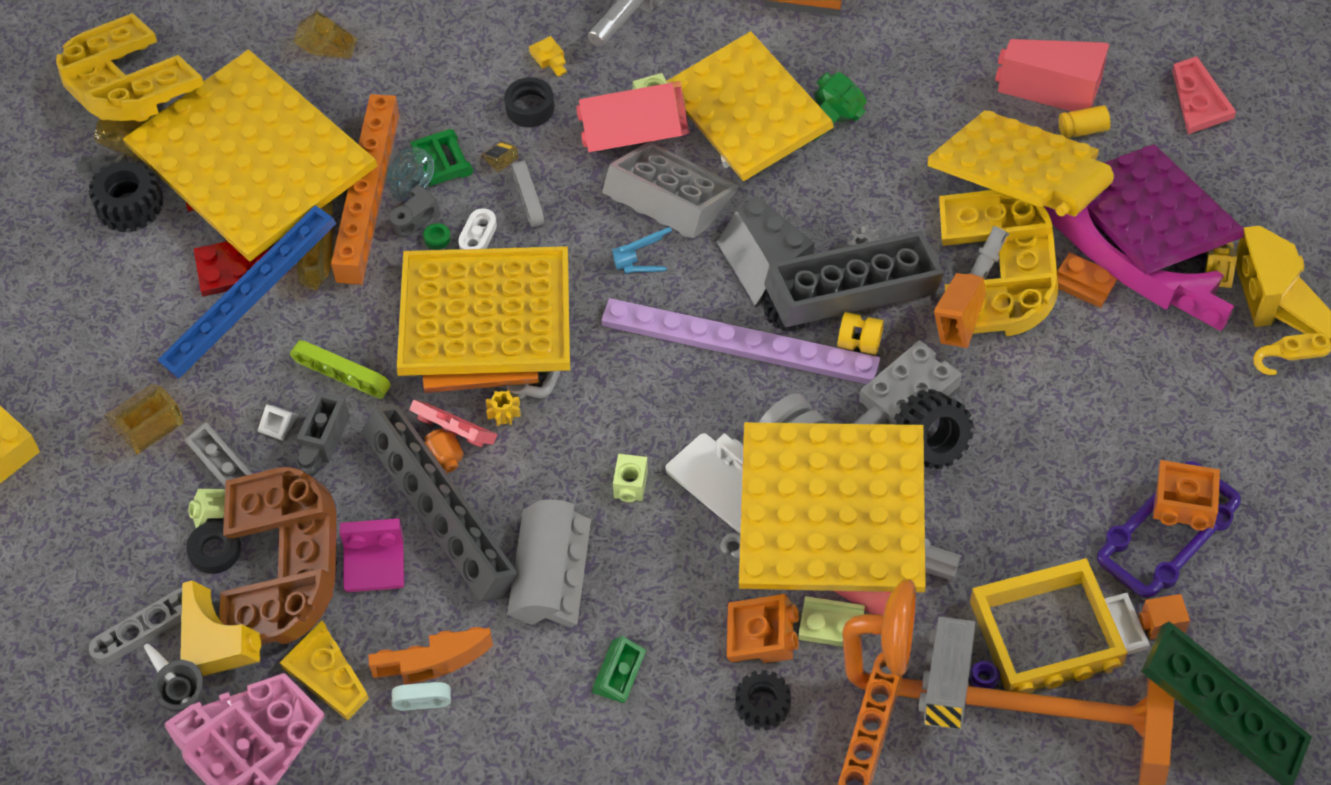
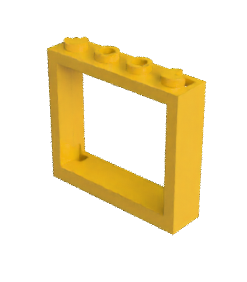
(1038, 583)

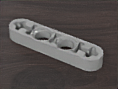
(140, 621)

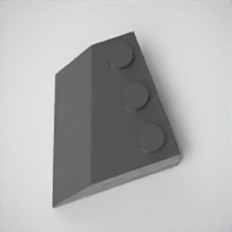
(755, 240)

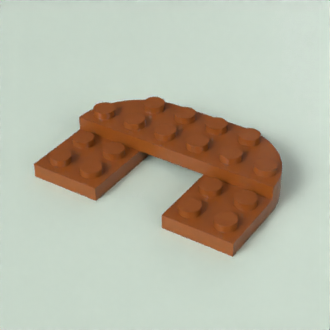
(307, 552)

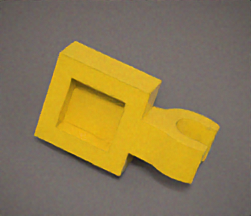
(550, 54)

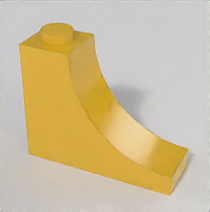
(210, 642)

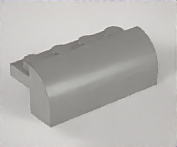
(549, 564)

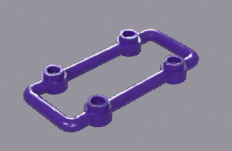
(1165, 573)

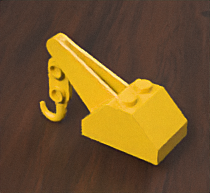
(1273, 290)

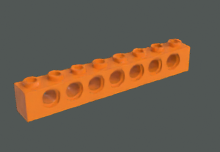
(365, 195)

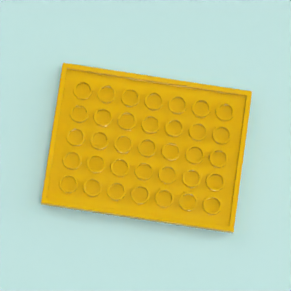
(249, 154)

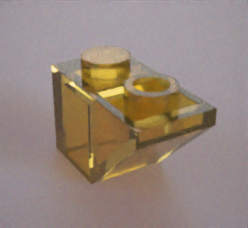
(324, 37)

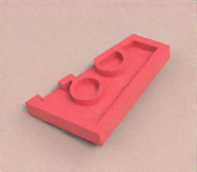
(1200, 96)
(474, 433)

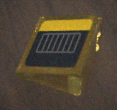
(501, 155)

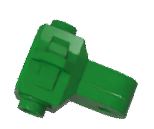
(839, 98)

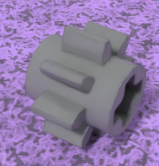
(859, 238)

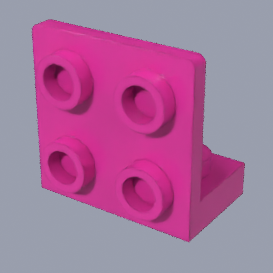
(373, 555)

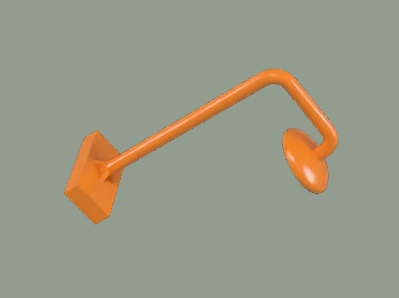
(1149, 717)

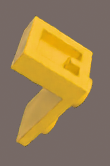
(1222, 260)

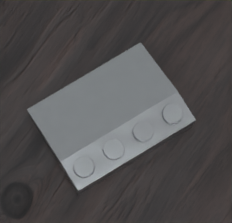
(668, 189)

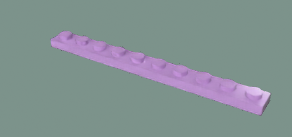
(740, 341)

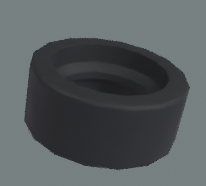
(529, 117)

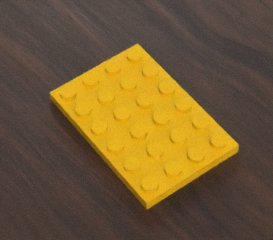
(750, 106)

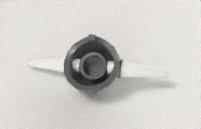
(176, 683)

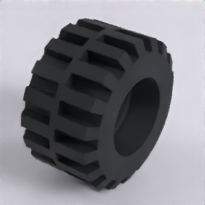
(130, 210)
(953, 426)

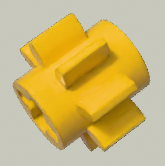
(503, 407)

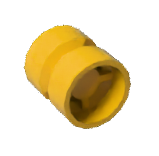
(870, 334)

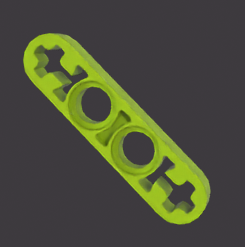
(340, 369)

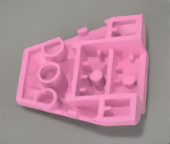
(247, 734)

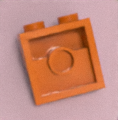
(1187, 495)
(762, 629)

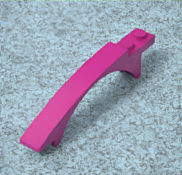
(1187, 292)

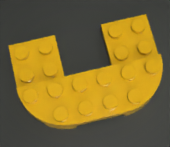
(104, 88)
(1026, 259)

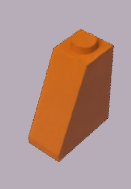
(960, 309)

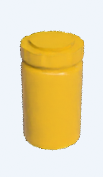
(1084, 122)

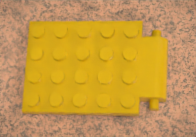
(1024, 163)

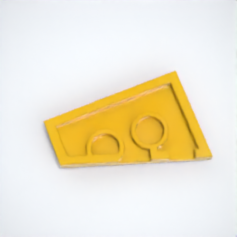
(325, 672)

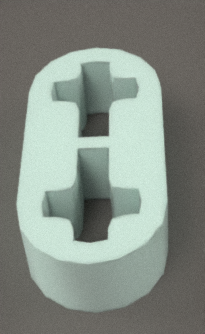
(421, 696)

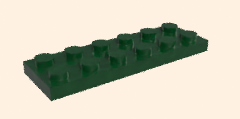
(1227, 704)

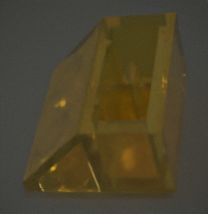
(145, 417)

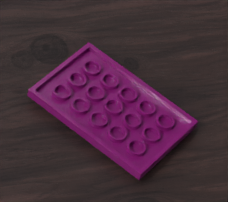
(1159, 212)

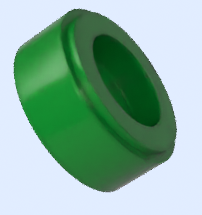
(436, 236)

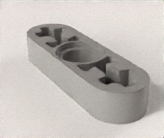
(527, 193)

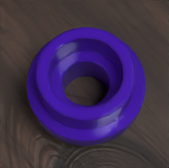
(987, 668)

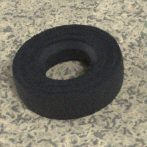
(217, 563)

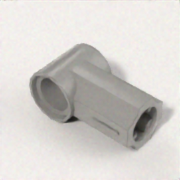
(940, 562)

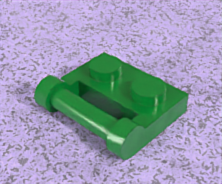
(442, 169)

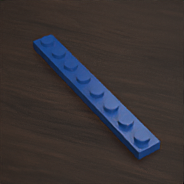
(246, 292)

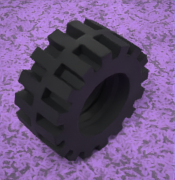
(763, 717)

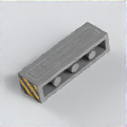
(949, 673)

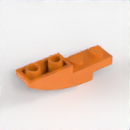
(444, 655)

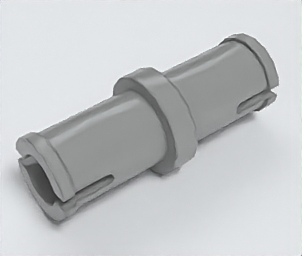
(989, 252)

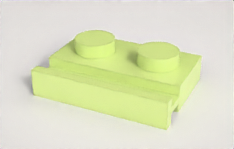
(825, 619)

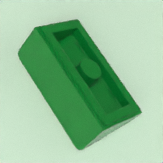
(619, 669)

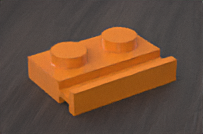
(1085, 280)

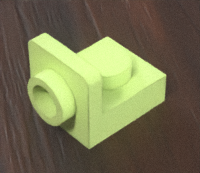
(207, 504)

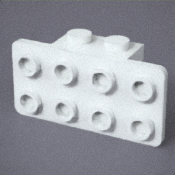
(712, 474)

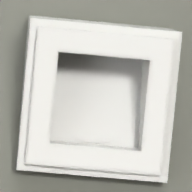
(276, 422)

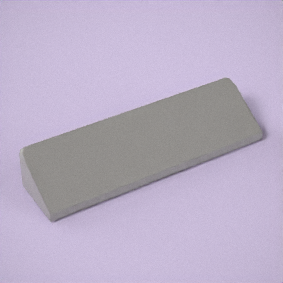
(216, 454)

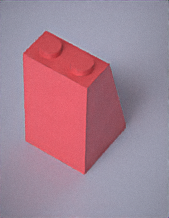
(1052, 71)
(633, 116)

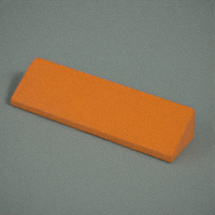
(453, 382)

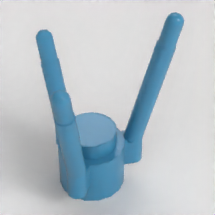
(626, 255)

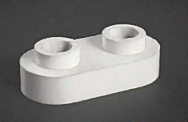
(475, 234)

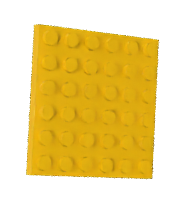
(484, 311)
(832, 507)

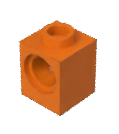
(1160, 611)

